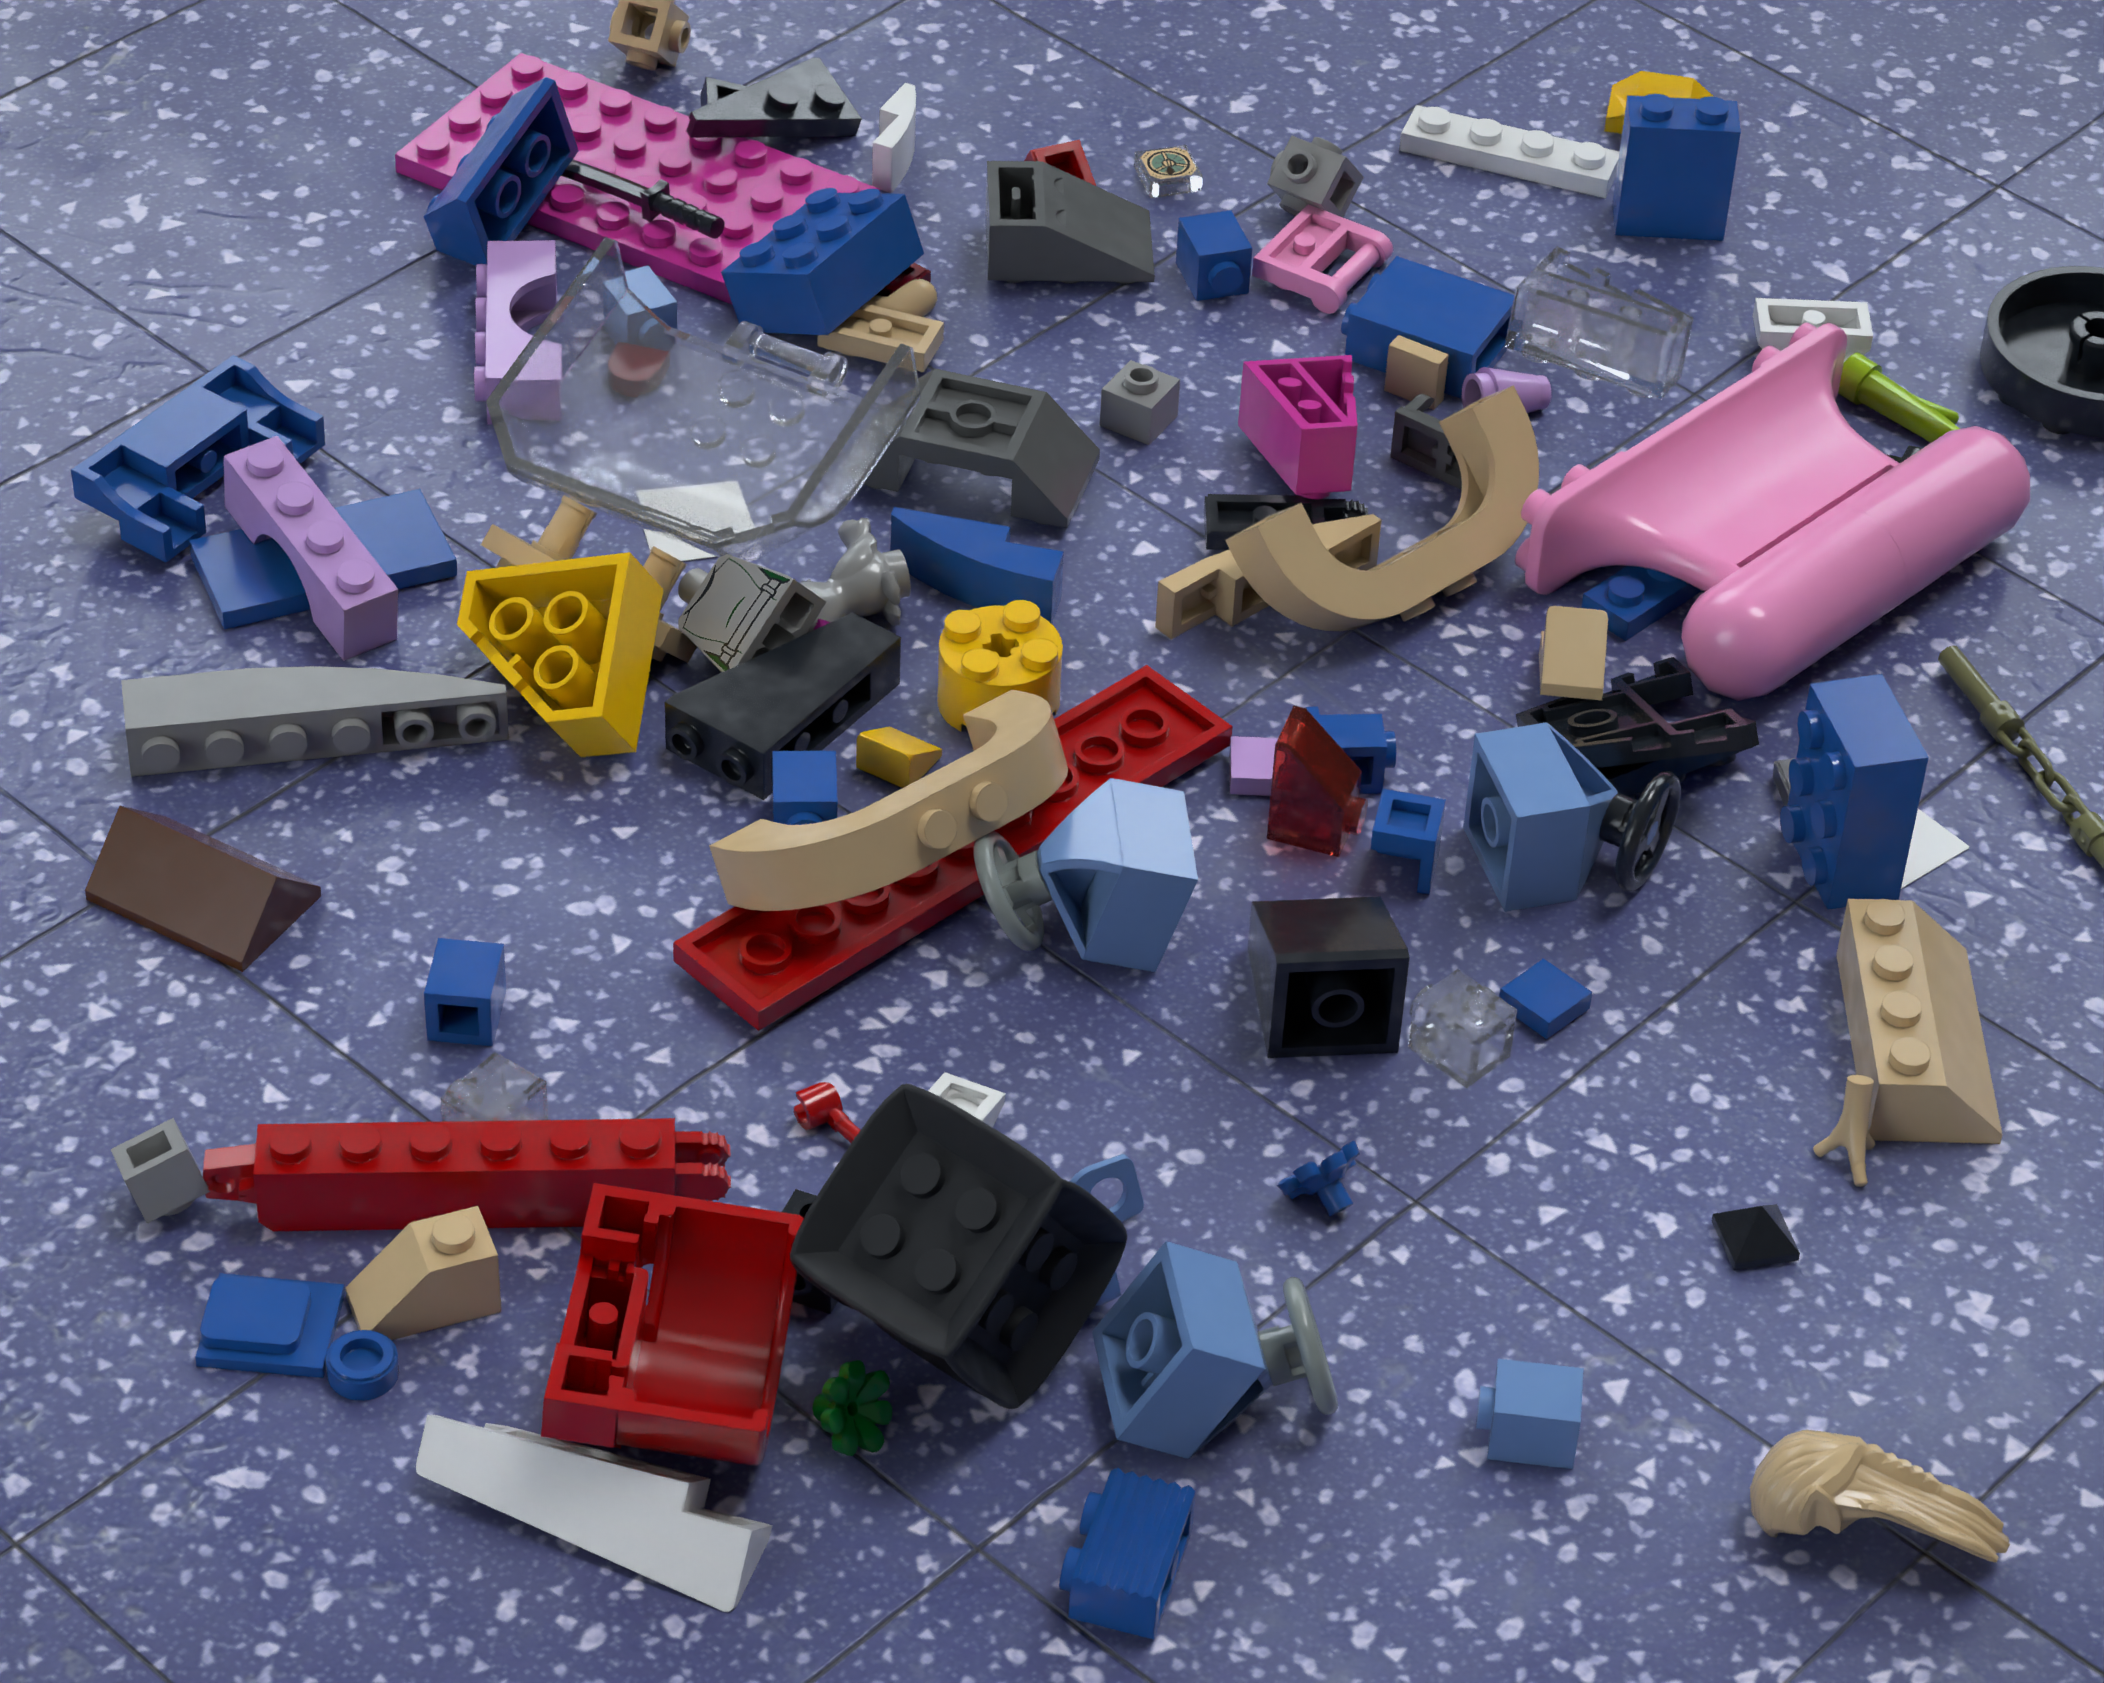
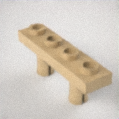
(560, 543)

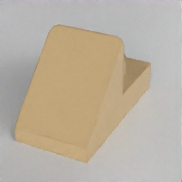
(1573, 653)

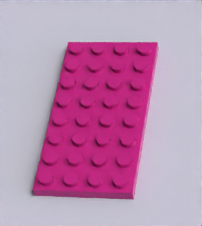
(642, 143)

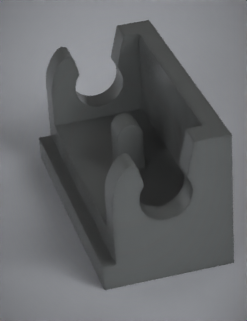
(1422, 443)

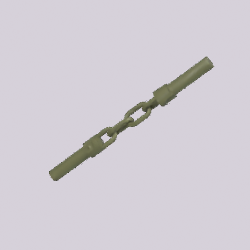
(2005, 727)

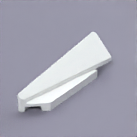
(601, 1502)

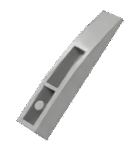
(301, 715)

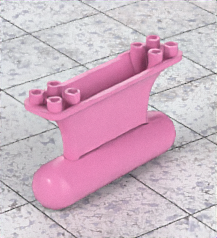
(1777, 517)

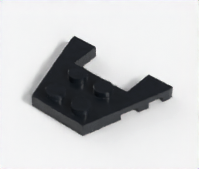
(1629, 731)

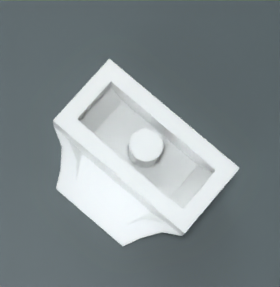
(1779, 318)

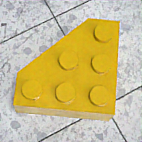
(571, 642)

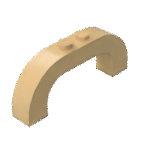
(1312, 587)
(809, 865)

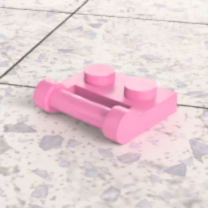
(1309, 246)

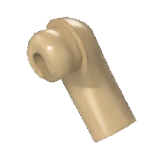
(914, 298)

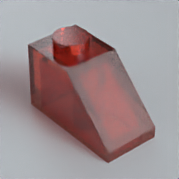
(1313, 788)

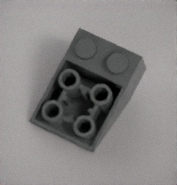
(1061, 228)

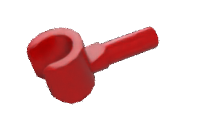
(823, 1105)

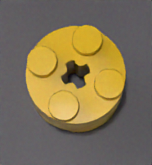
(996, 652)

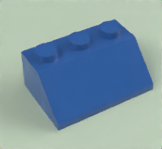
(504, 175)

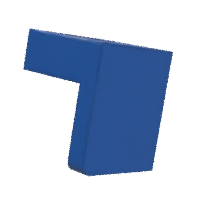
(1412, 829)

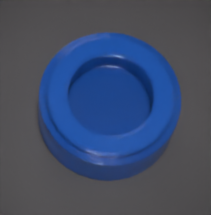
(362, 1365)

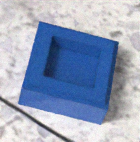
(1546, 998)

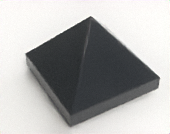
(1755, 1237)

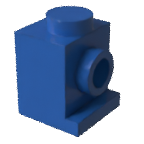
(1364, 742)

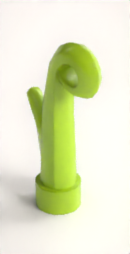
(1865, 384)

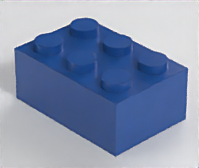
(823, 261)
(1854, 790)

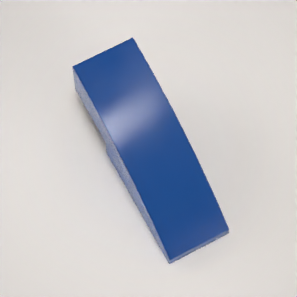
(977, 561)

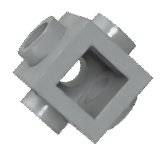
(1314, 176)

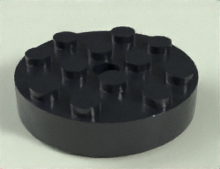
(2048, 348)

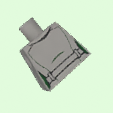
(743, 610)

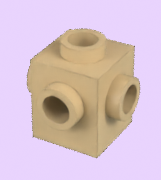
(649, 32)

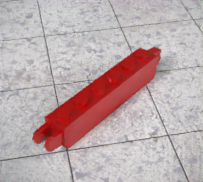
(420, 1170)

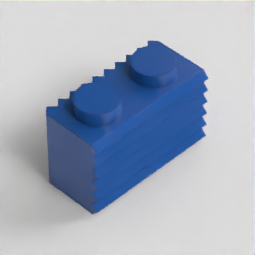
(1129, 1553)

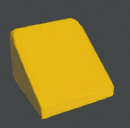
(895, 755)

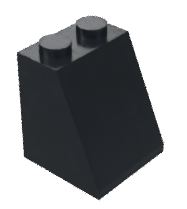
(1328, 976)

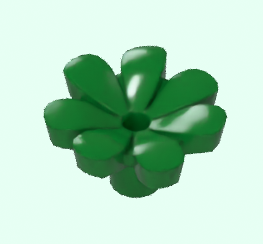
(852, 1408)

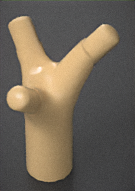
(1852, 1127)

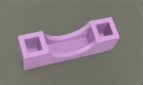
(512, 296)
(344, 584)

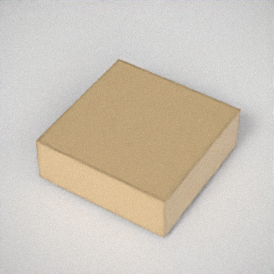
(1415, 370)

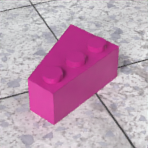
(1302, 420)

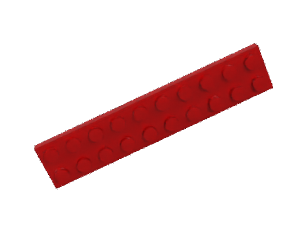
(781, 959)

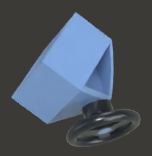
(1546, 810)

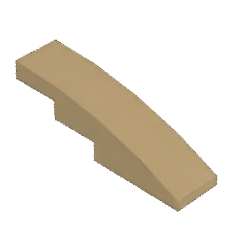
(1221, 589)

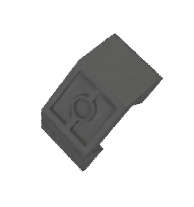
(996, 433)

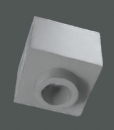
(1139, 402)
(160, 1171)

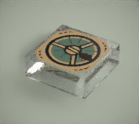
(1168, 171)

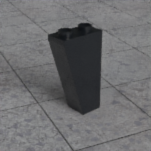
(783, 701)

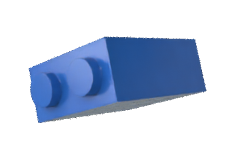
(1676, 167)
(1433, 310)

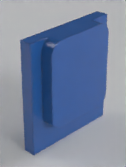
(269, 1325)

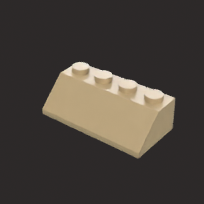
(1915, 1026)

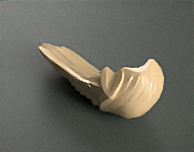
(1839, 1478)

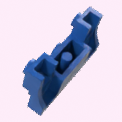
(179, 451)

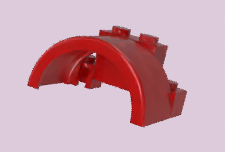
(705, 1352)

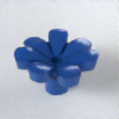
(1324, 1179)

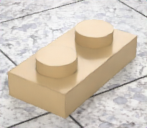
(879, 331)

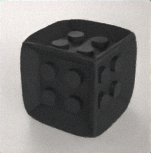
(959, 1245)

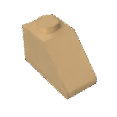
(429, 1277)

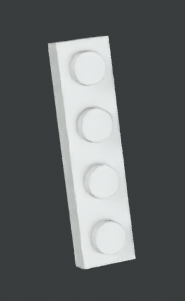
(1510, 151)

